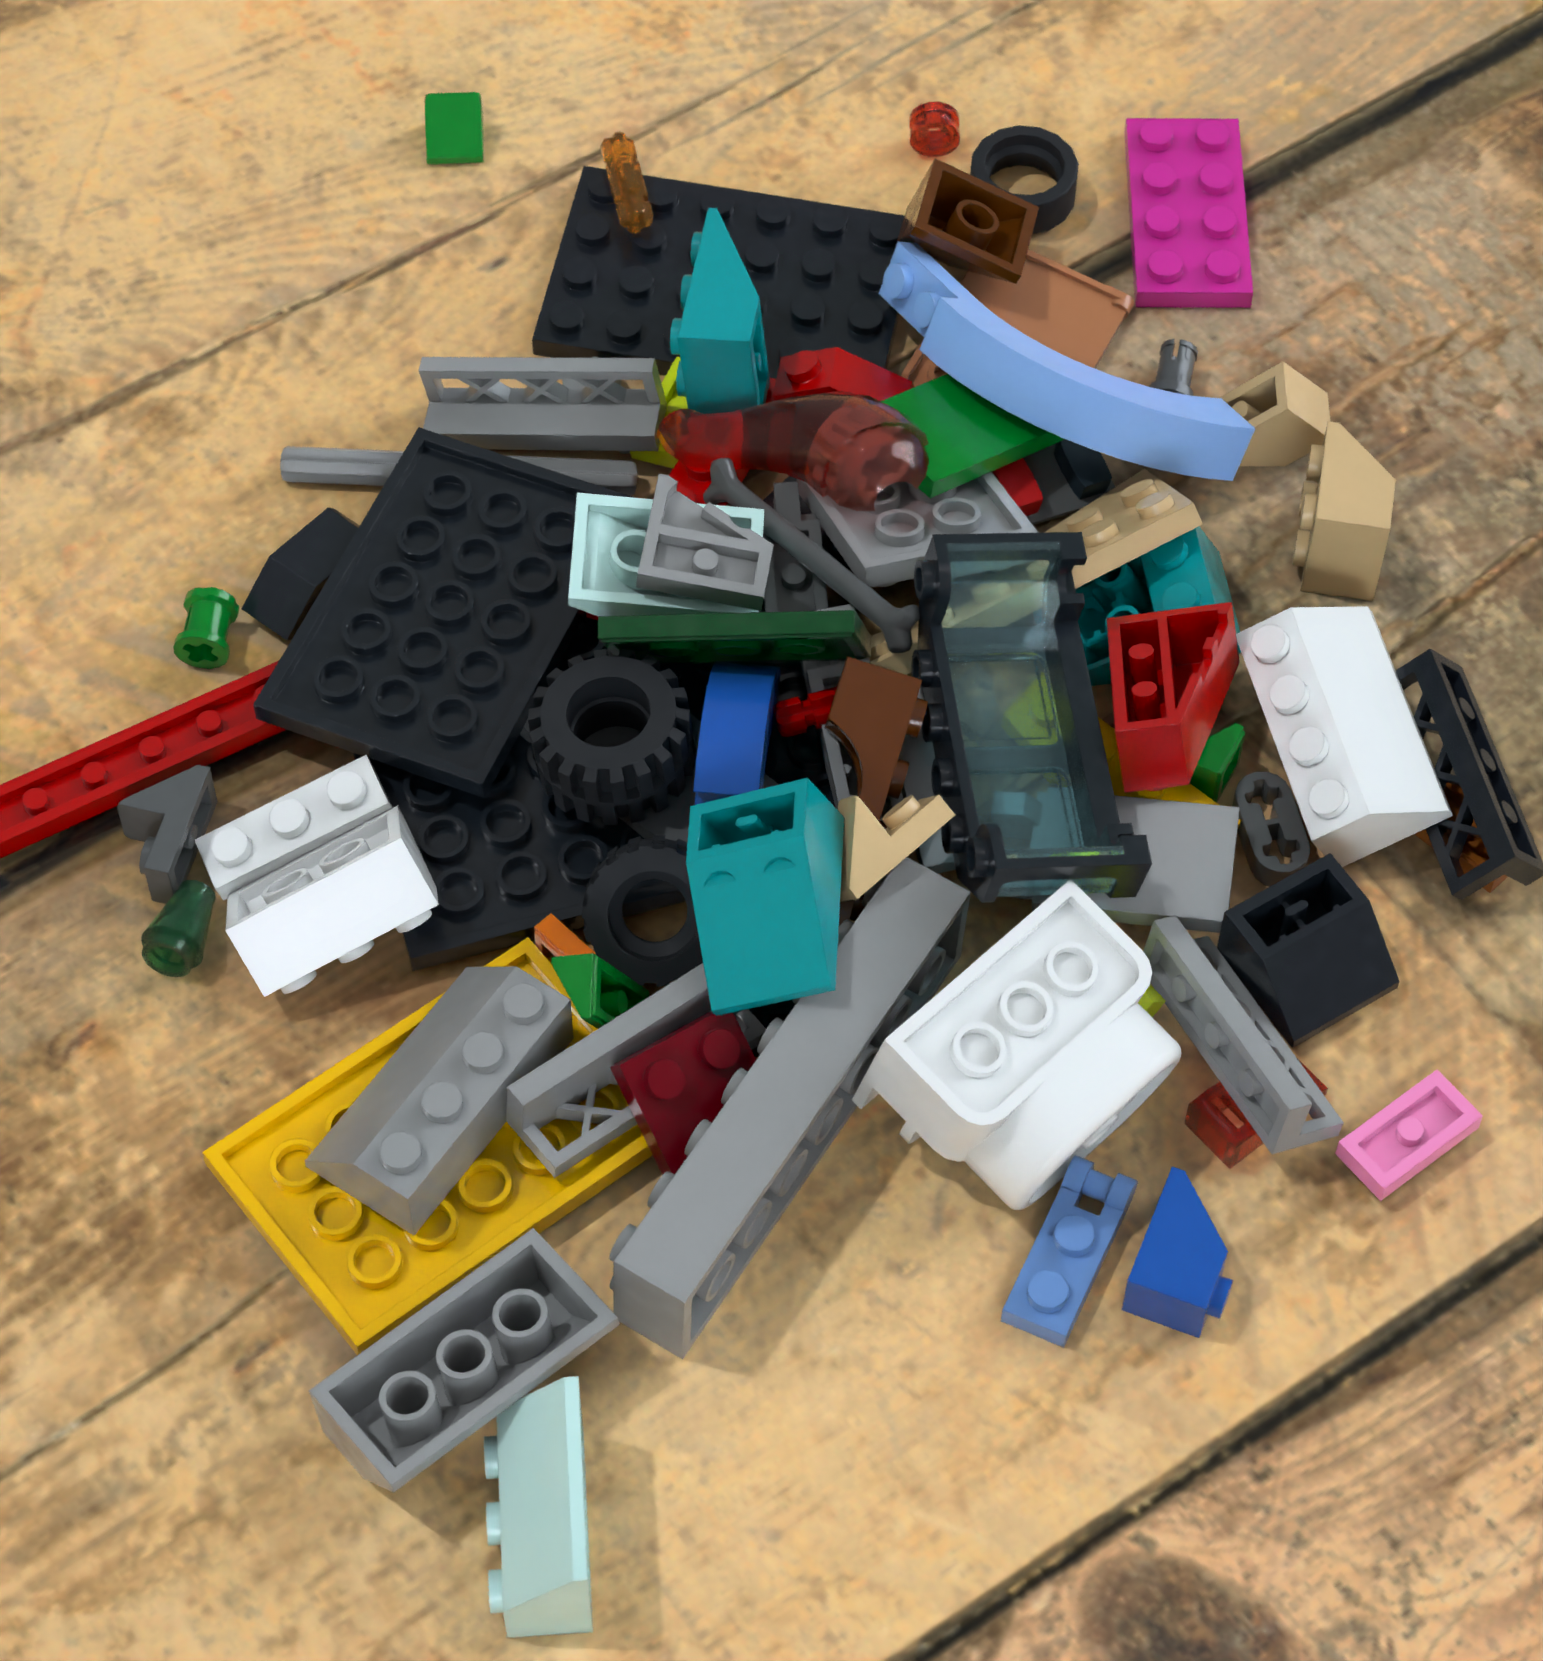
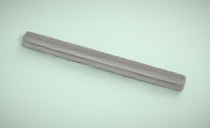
(375, 467)

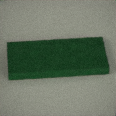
(739, 636)

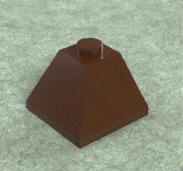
(969, 223)

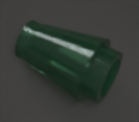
(179, 930)

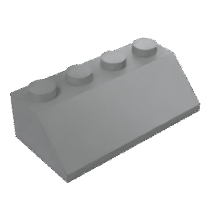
(443, 1093)
(459, 1362)

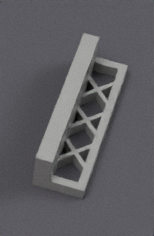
(545, 412)
(1237, 1039)
(584, 1069)

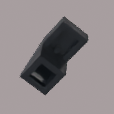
(299, 572)

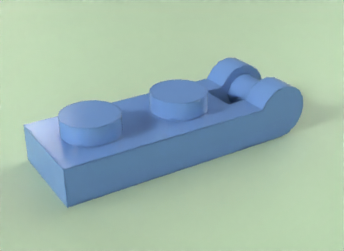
(1068, 1253)

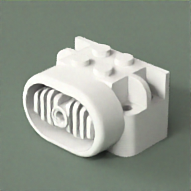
(1029, 1051)

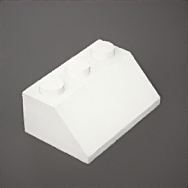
(331, 903)

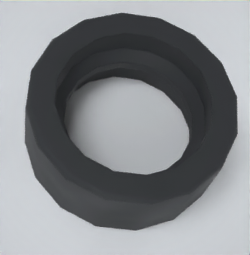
(1036, 149)

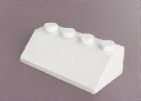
(1343, 729)

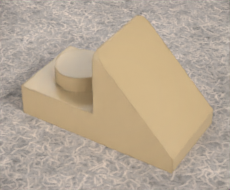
(875, 851)

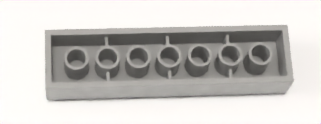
(784, 1110)

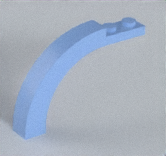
(1055, 392)

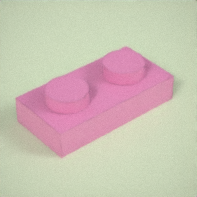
(1408, 1135)

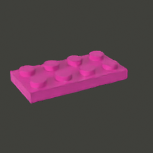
(1187, 213)

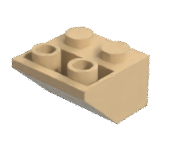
(1343, 518)

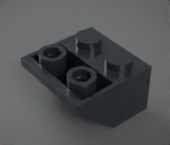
(1308, 950)

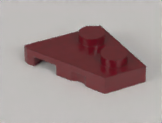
(682, 1082)

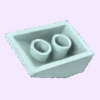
(608, 556)

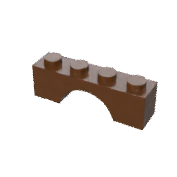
(870, 719)

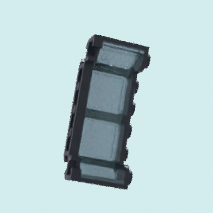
(1017, 719)

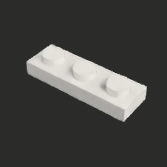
(292, 826)

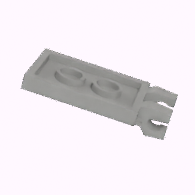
(1190, 866)

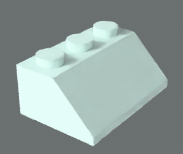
(540, 1514)

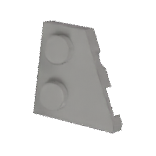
(701, 552)

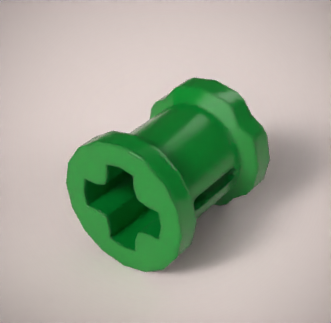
(206, 628)

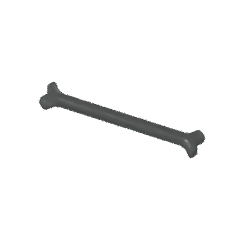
(892, 621)

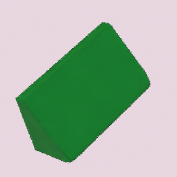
(597, 987)

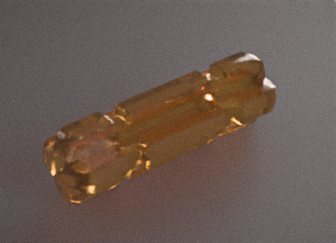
(626, 182)

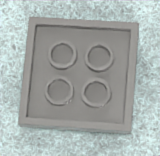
(889, 541)

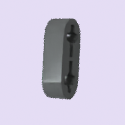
(1283, 826)

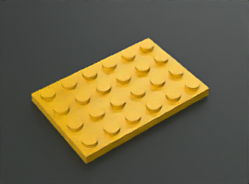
(359, 1263)

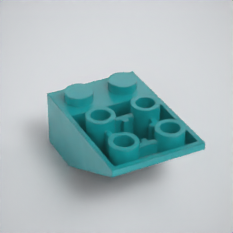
(720, 327)
(1166, 578)
(766, 894)

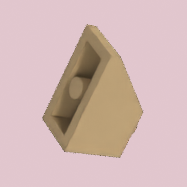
(1284, 411)

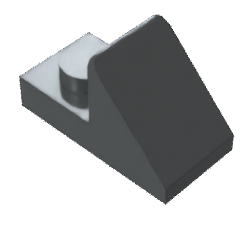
(168, 822)

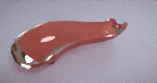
(831, 440)

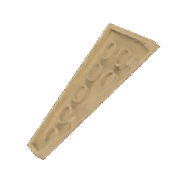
(1114, 531)

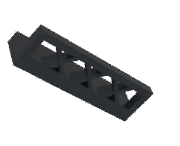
(1480, 775)

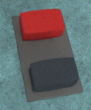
(1056, 480)

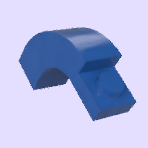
(735, 729)

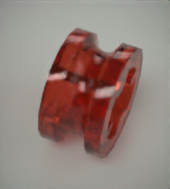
(934, 142)

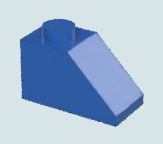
(1179, 1263)

